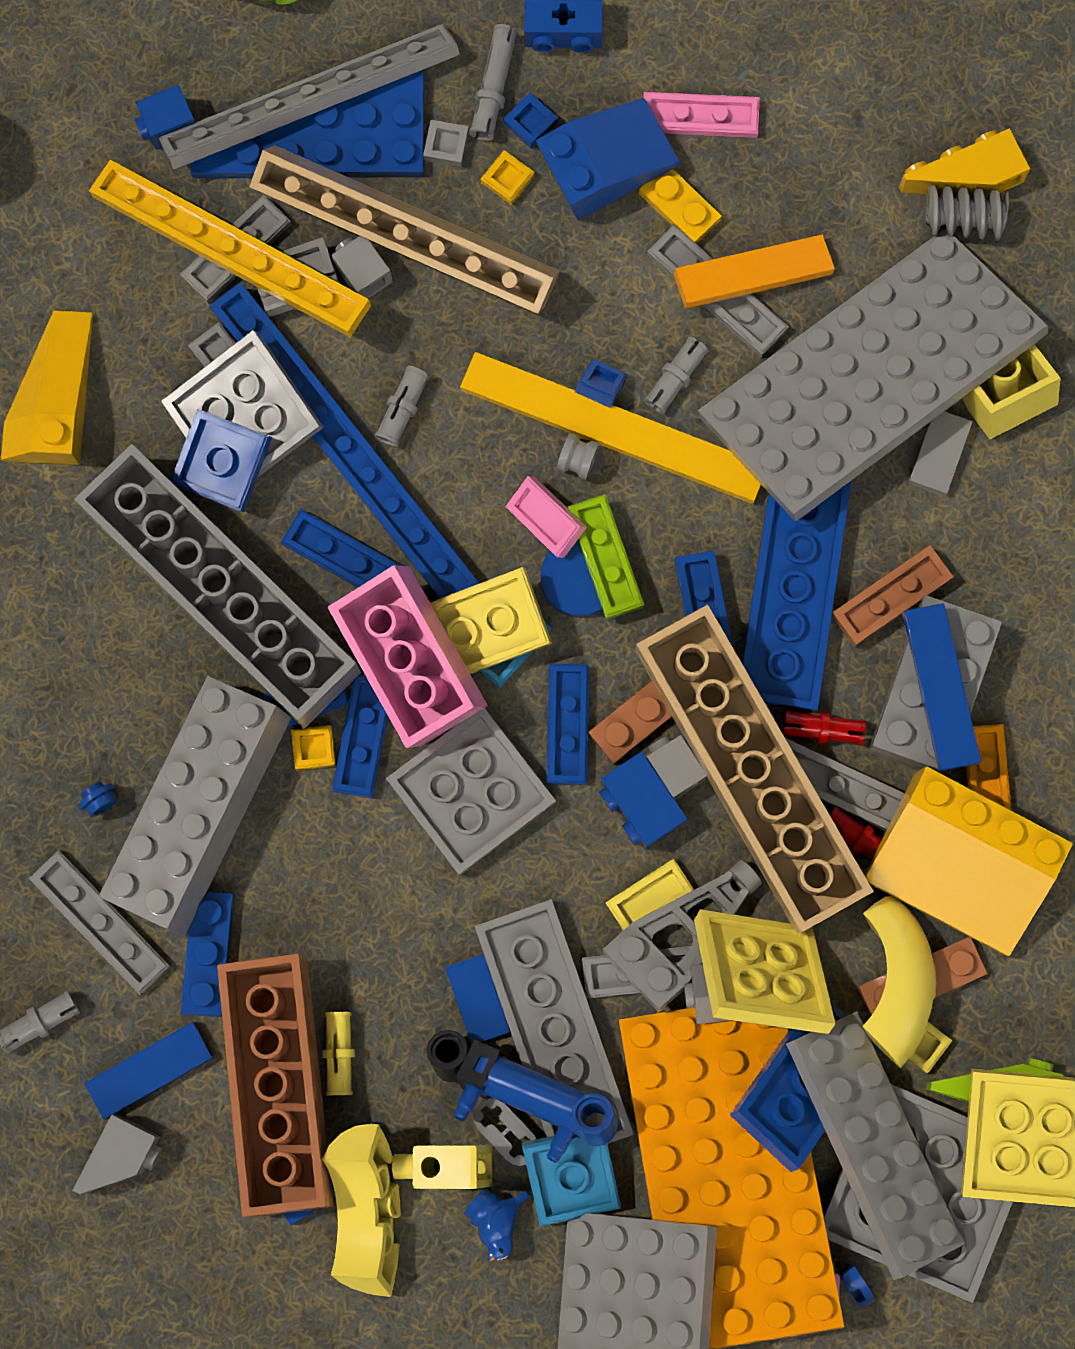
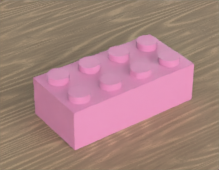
(407, 656)

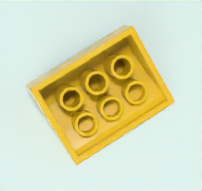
(966, 860)

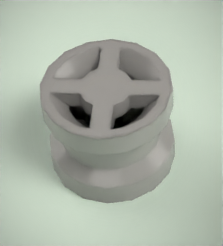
(578, 456)

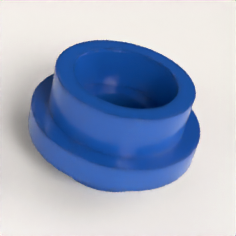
(97, 798)

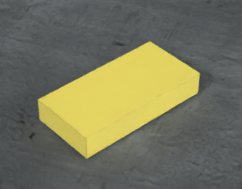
(649, 894)

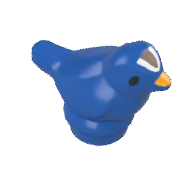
(495, 1221)

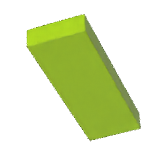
(607, 558)

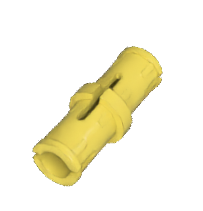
(338, 1053)

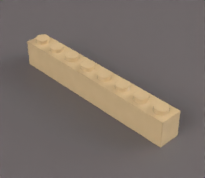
(404, 228)

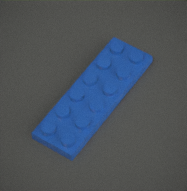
(794, 601)

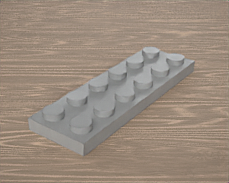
(549, 1006)
(875, 1146)

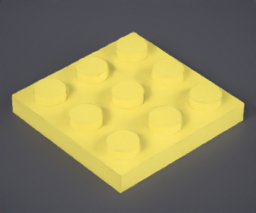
(763, 972)
(1020, 1138)

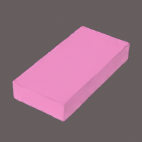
(546, 516)

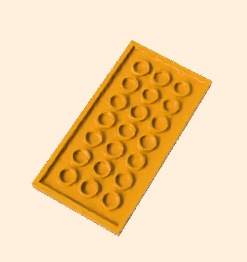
(707, 1170)

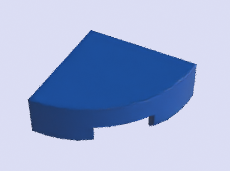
(856, 1285)

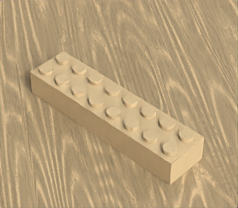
(753, 769)

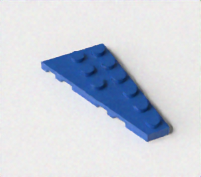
(358, 138)

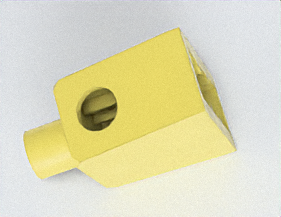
(459, 1166)

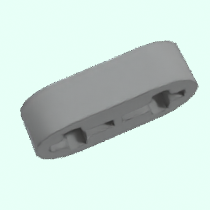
(497, 1138)

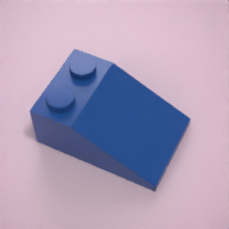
(607, 155)

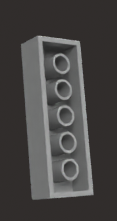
(195, 806)

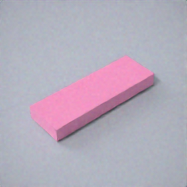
(705, 114)

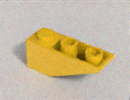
(988, 165)

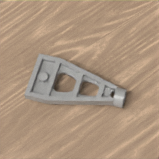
(646, 965)

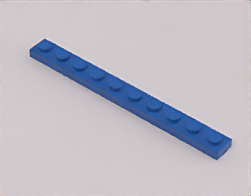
(353, 454)

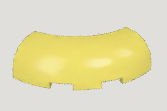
(910, 981)
(365, 1210)

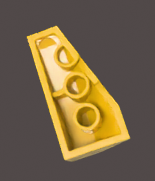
(50, 403)

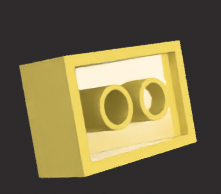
(1014, 393)

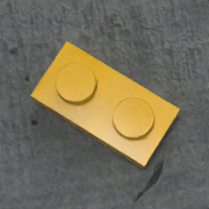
(680, 205)

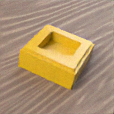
(507, 177)
(313, 747)

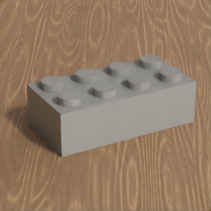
(902, 725)

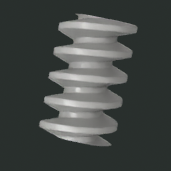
(966, 212)

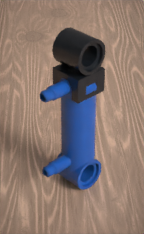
(487, 1073)

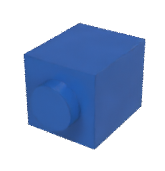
(163, 114)

